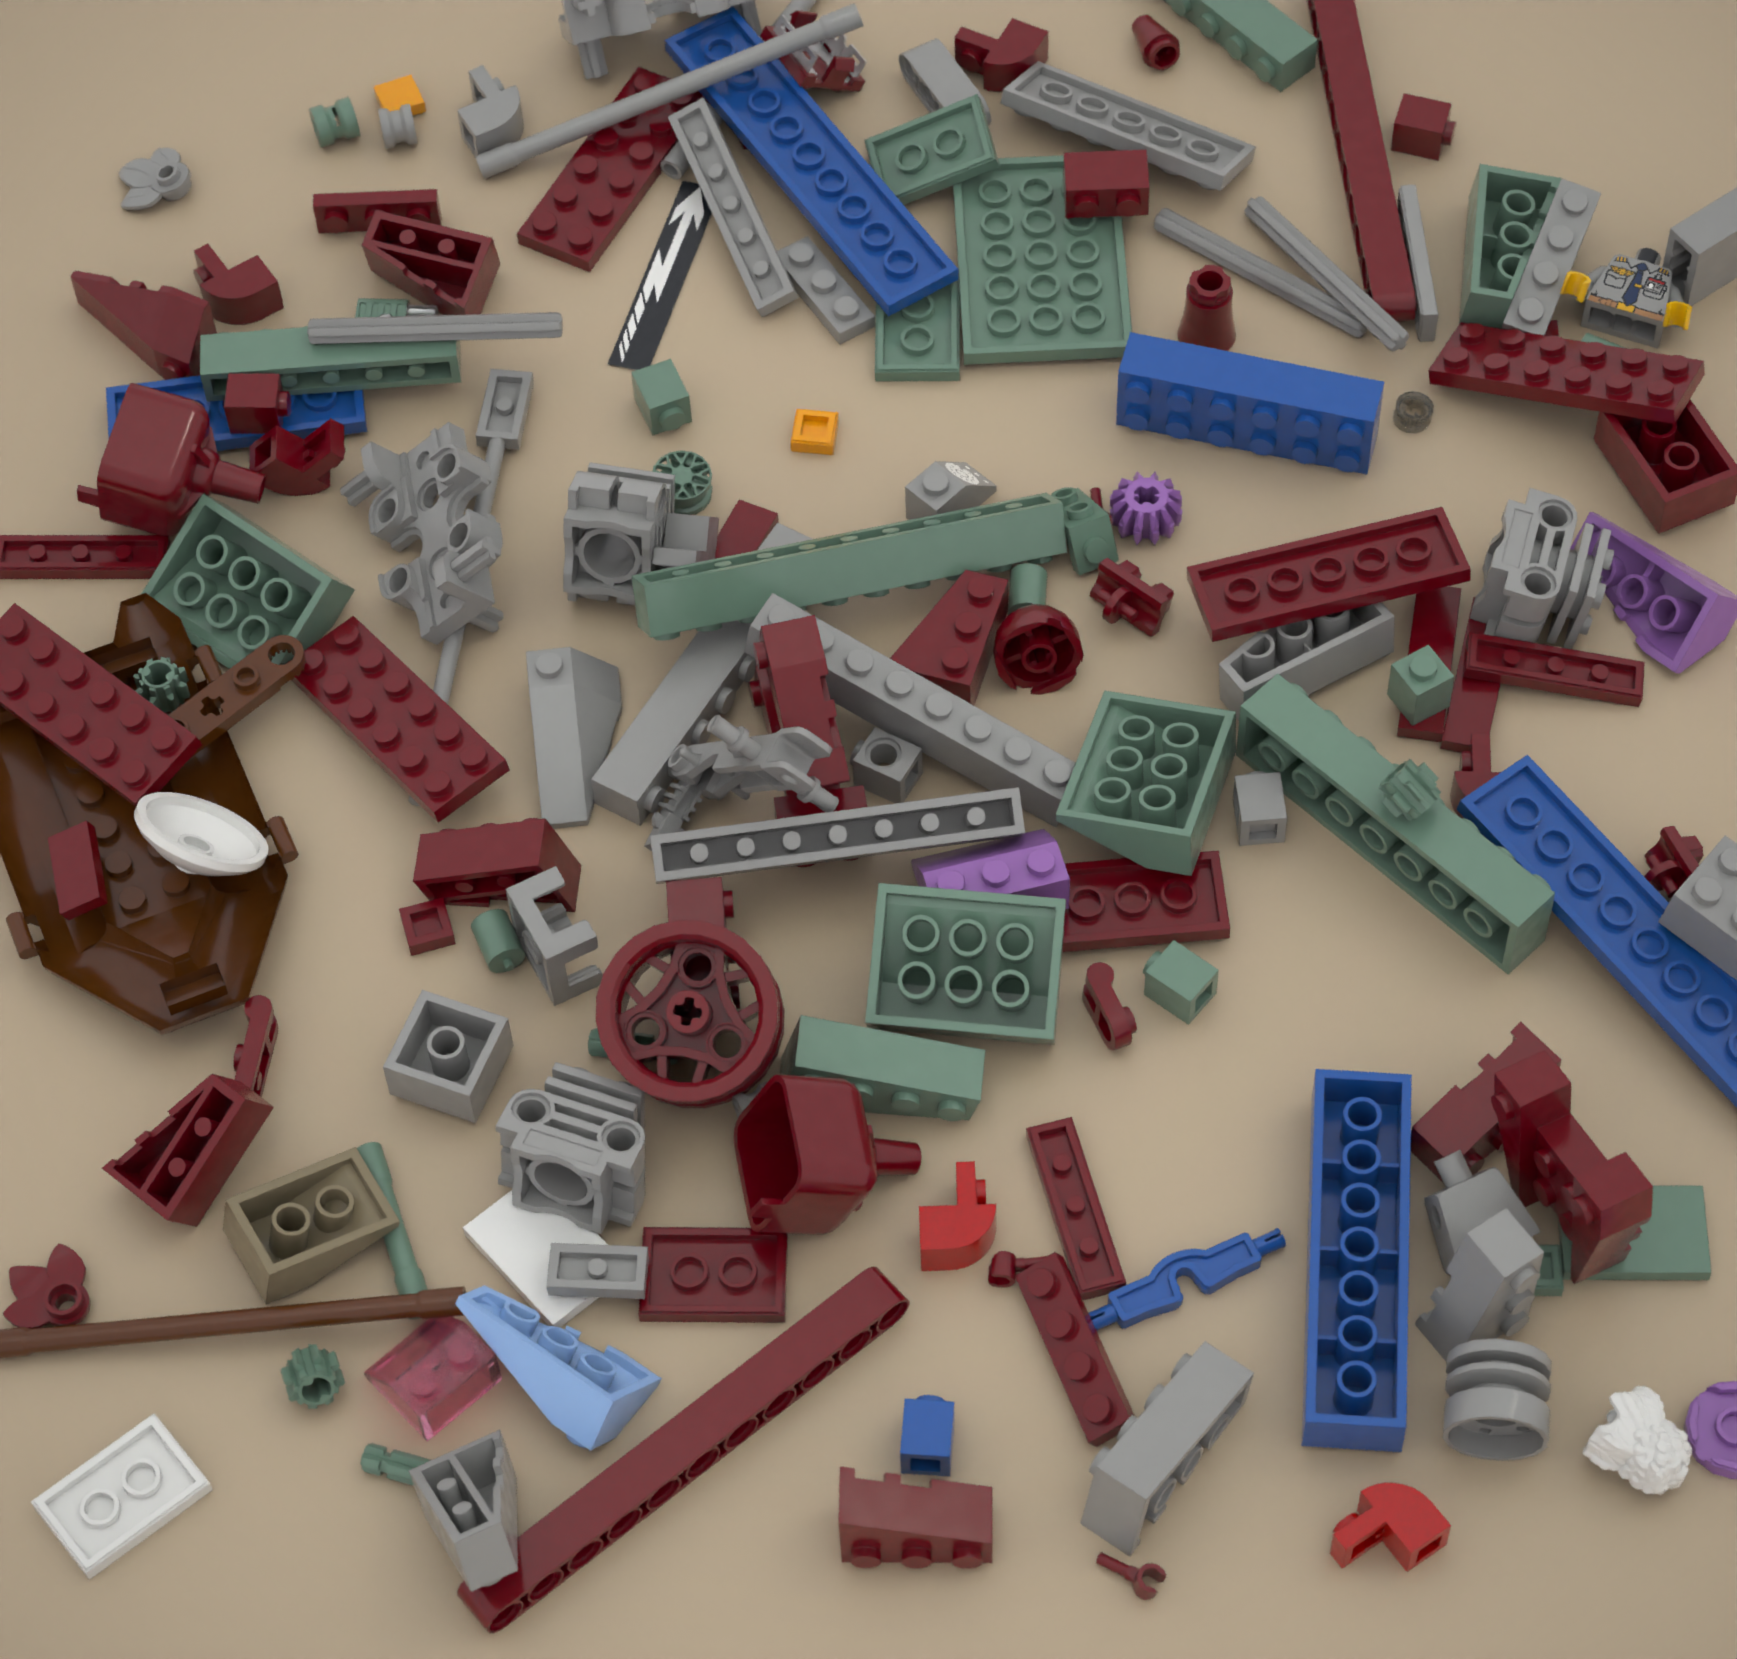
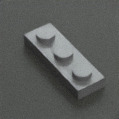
(826, 291)

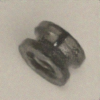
(1410, 423)

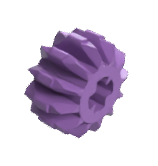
(1146, 508)

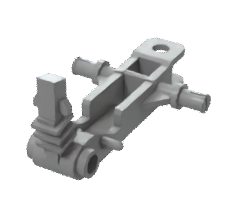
(757, 762)

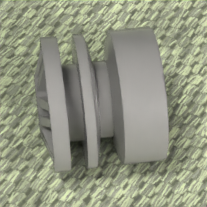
(1497, 1399)

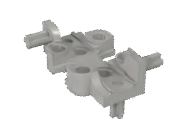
(591, 20)
(452, 575)

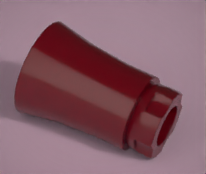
(1208, 310)

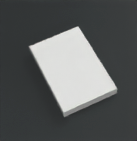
(519, 1249)
(121, 1496)

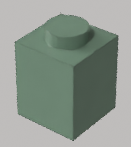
(661, 397)
(1420, 685)
(1180, 981)

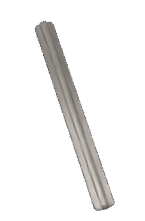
(1257, 270)
(1327, 274)
(435, 328)

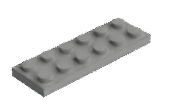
(1128, 124)

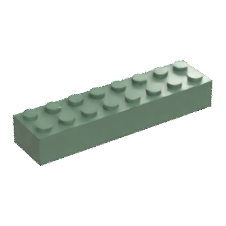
(1431, 858)

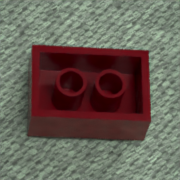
(1669, 468)

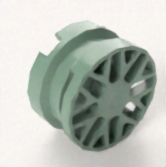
(689, 472)

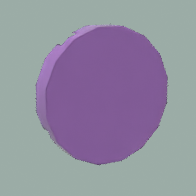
(1713, 1428)

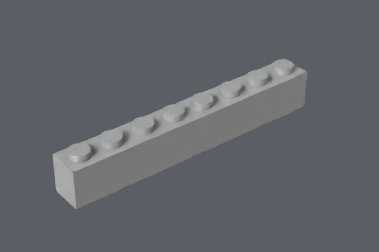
(678, 713)
(931, 717)
(837, 835)

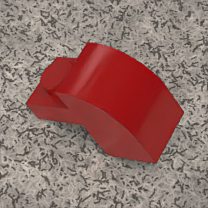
(958, 1233)
(1398, 1518)

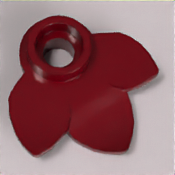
(43, 1291)

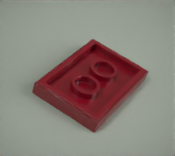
(714, 1275)

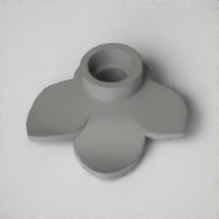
(155, 179)

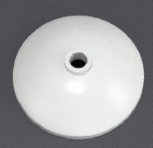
(199, 835)

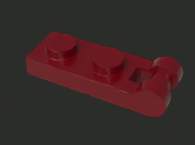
(255, 1055)

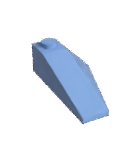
(572, 1383)

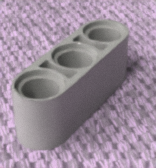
(937, 77)

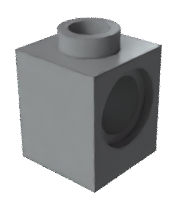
(890, 781)
(1259, 808)

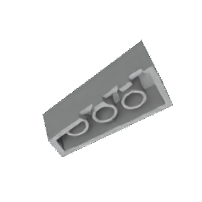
(1307, 652)
(1163, 1445)

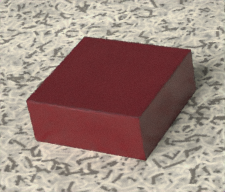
(427, 926)

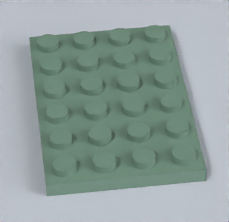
(1032, 277)

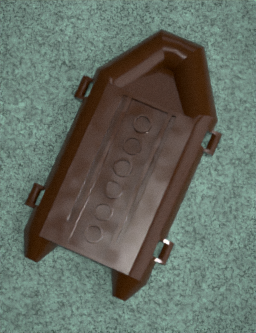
(167, 939)

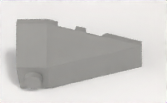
(573, 723)

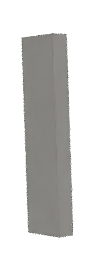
(1418, 260)

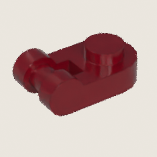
(1111, 1019)

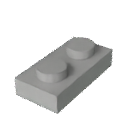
(597, 1270)

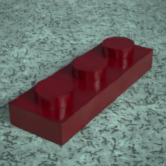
(355, 210)

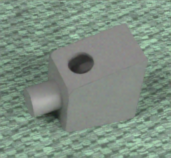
(1469, 1203)

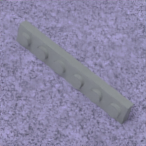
(733, 207)

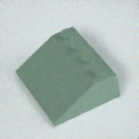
(243, 586)
(1150, 779)
(966, 963)

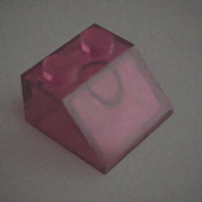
(435, 1374)

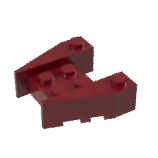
(795, 692)
(1561, 1167)

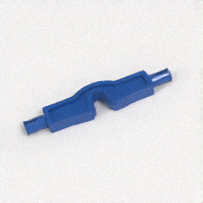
(1207, 1268)

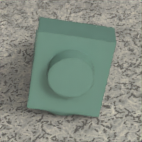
(1086, 530)

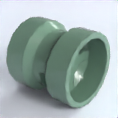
(325, 124)

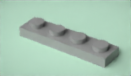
(1551, 258)

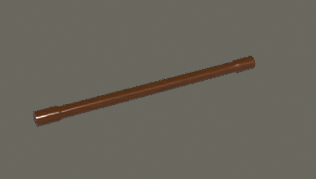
(423, 1304)

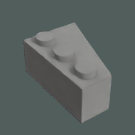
(1489, 1286)

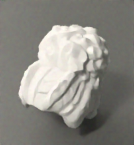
(1641, 1443)

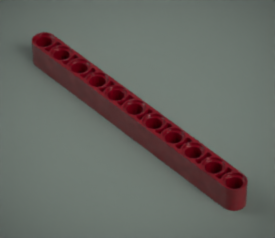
(1362, 157)
(689, 1445)

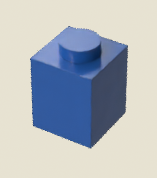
(927, 1436)

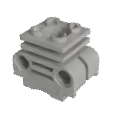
(612, 529)
(1537, 573)
(576, 1148)

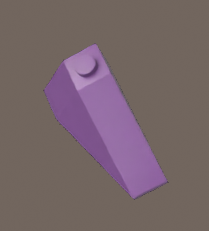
(1662, 600)

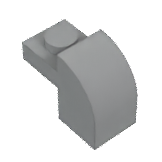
(493, 117)
(687, 540)

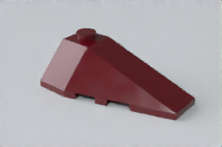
(155, 325)

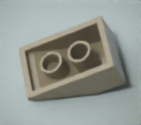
(307, 1223)

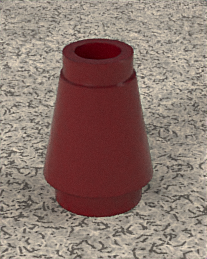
(1156, 43)

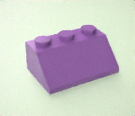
(1007, 866)

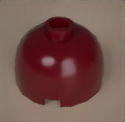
(1037, 649)

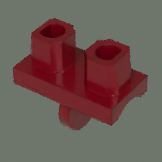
(1129, 597)
(1672, 860)

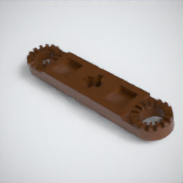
(240, 689)

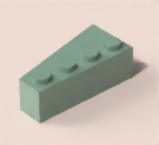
(1501, 232)
(889, 1069)

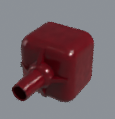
(162, 464)
(811, 1155)

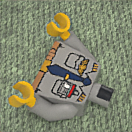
(1630, 298)

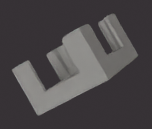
(551, 938)

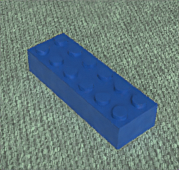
(1249, 403)

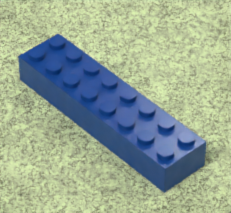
(1357, 1261)

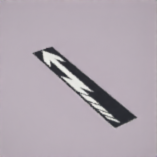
(662, 279)

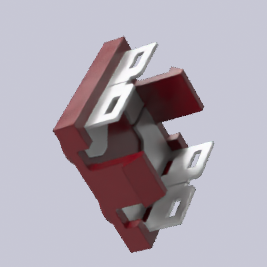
(822, 64)

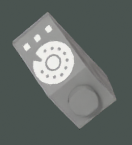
(946, 489)

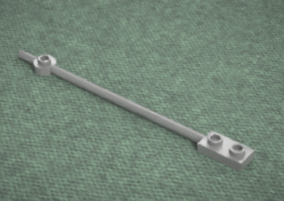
(499, 429)

